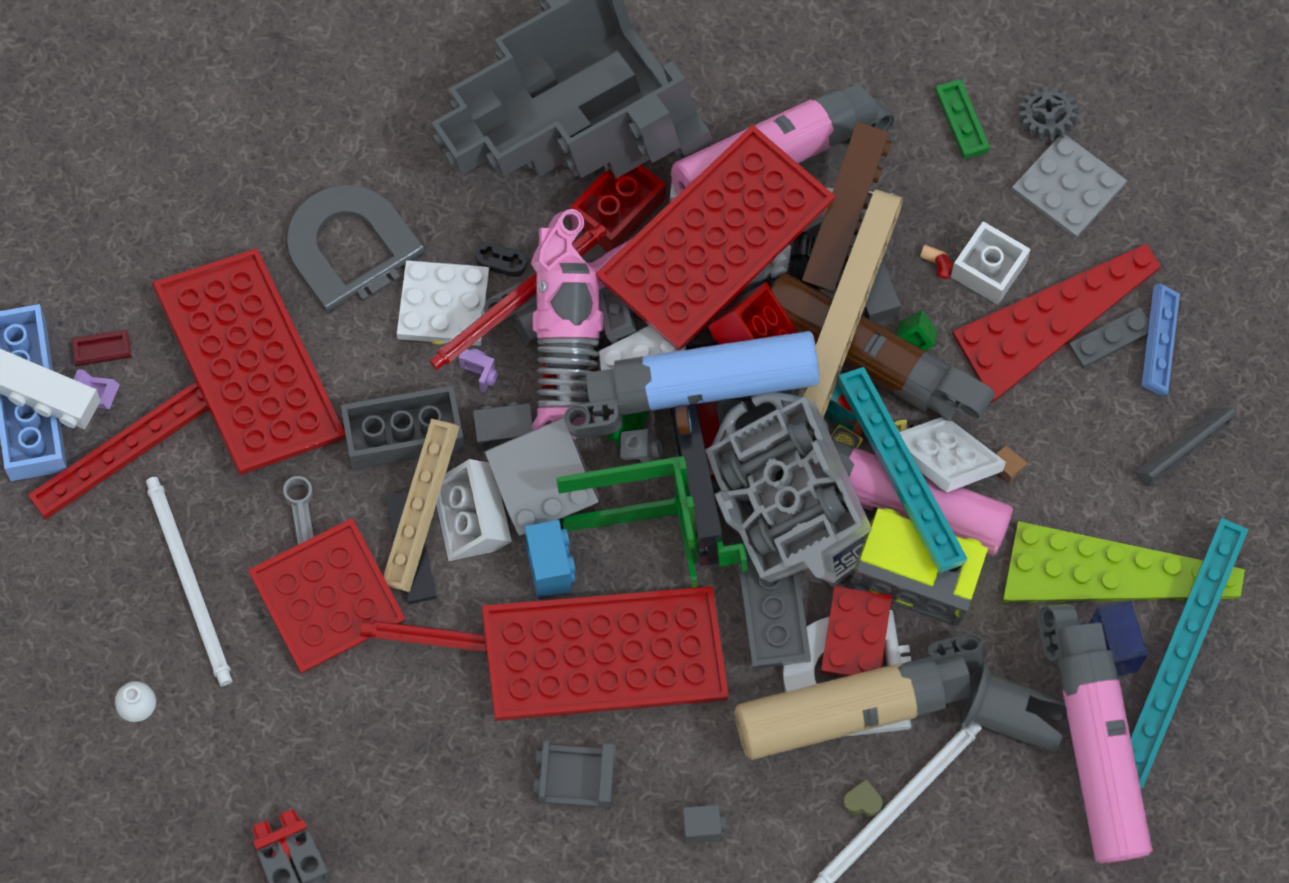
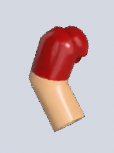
(940, 258)

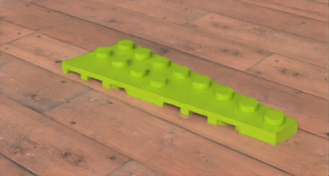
(1077, 567)

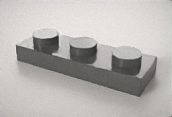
(1110, 338)

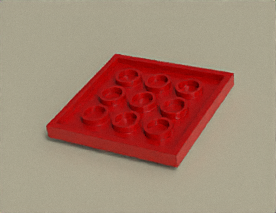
(324, 593)

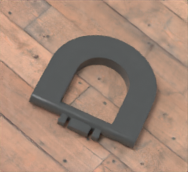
(354, 202)

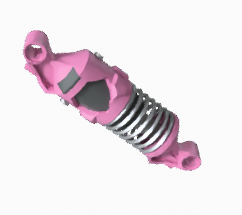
(565, 318)

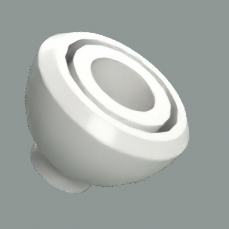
(135, 701)

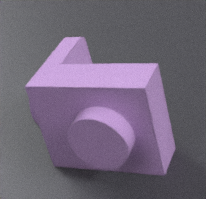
(479, 363)
(105, 387)

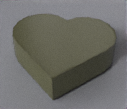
(863, 800)

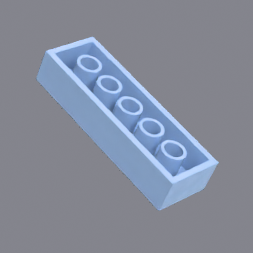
(29, 441)

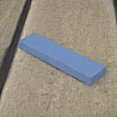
(1160, 339)

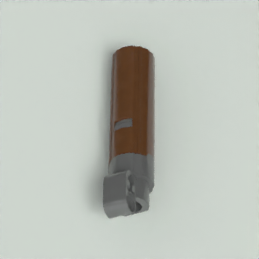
(888, 358)

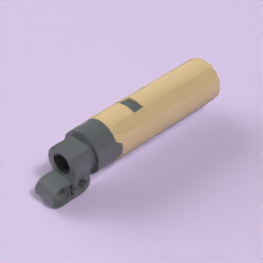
(860, 700)

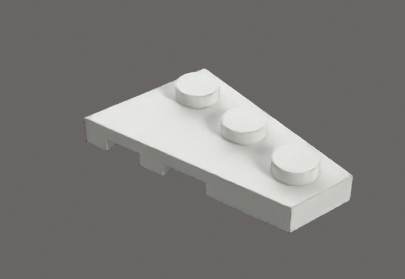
(639, 344)

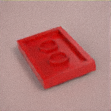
(855, 632)

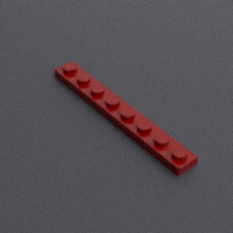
(119, 451)

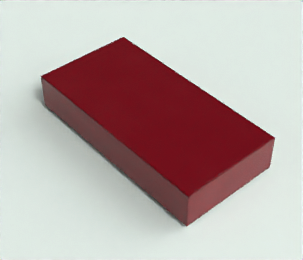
(101, 348)

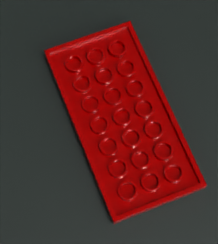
(715, 237)
(248, 361)
(604, 653)

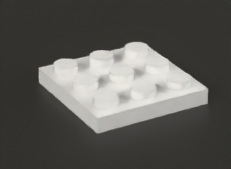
(440, 300)
(950, 454)

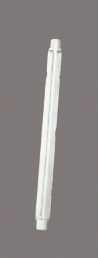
(189, 582)
(898, 804)

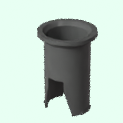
(1013, 710)

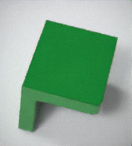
(918, 330)

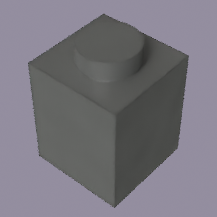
(703, 824)

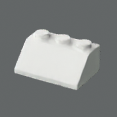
(472, 511)

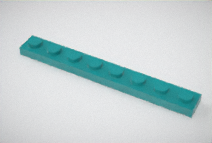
(902, 470)

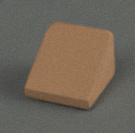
(1013, 465)

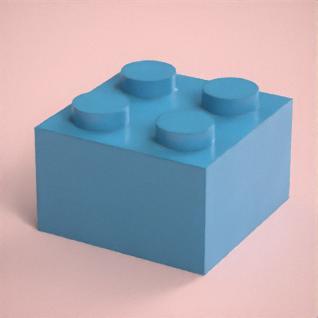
(549, 558)

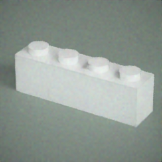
(46, 391)

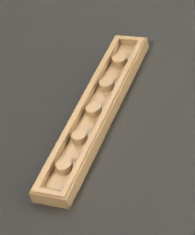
(420, 504)

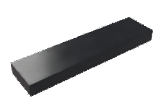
(423, 584)

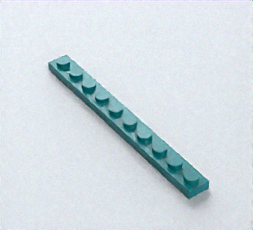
(1185, 645)

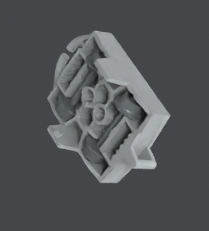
(825, 510)

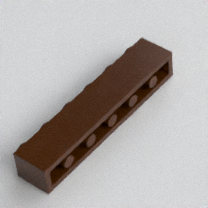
(843, 215)

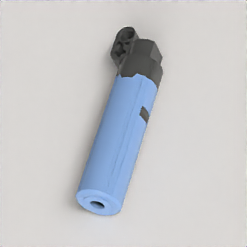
(693, 378)

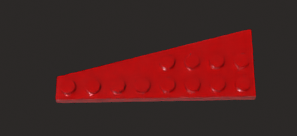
(1025, 334)

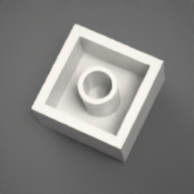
(990, 263)

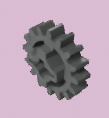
(1048, 113)

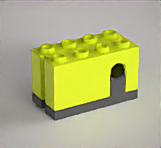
(899, 565)

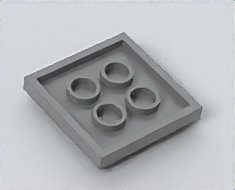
(1069, 186)

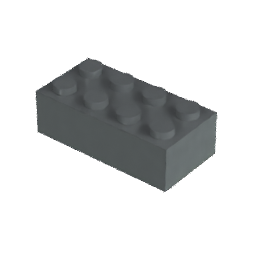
(396, 425)

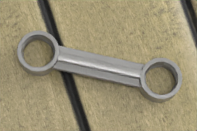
(300, 509)

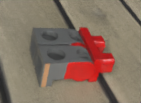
(289, 845)

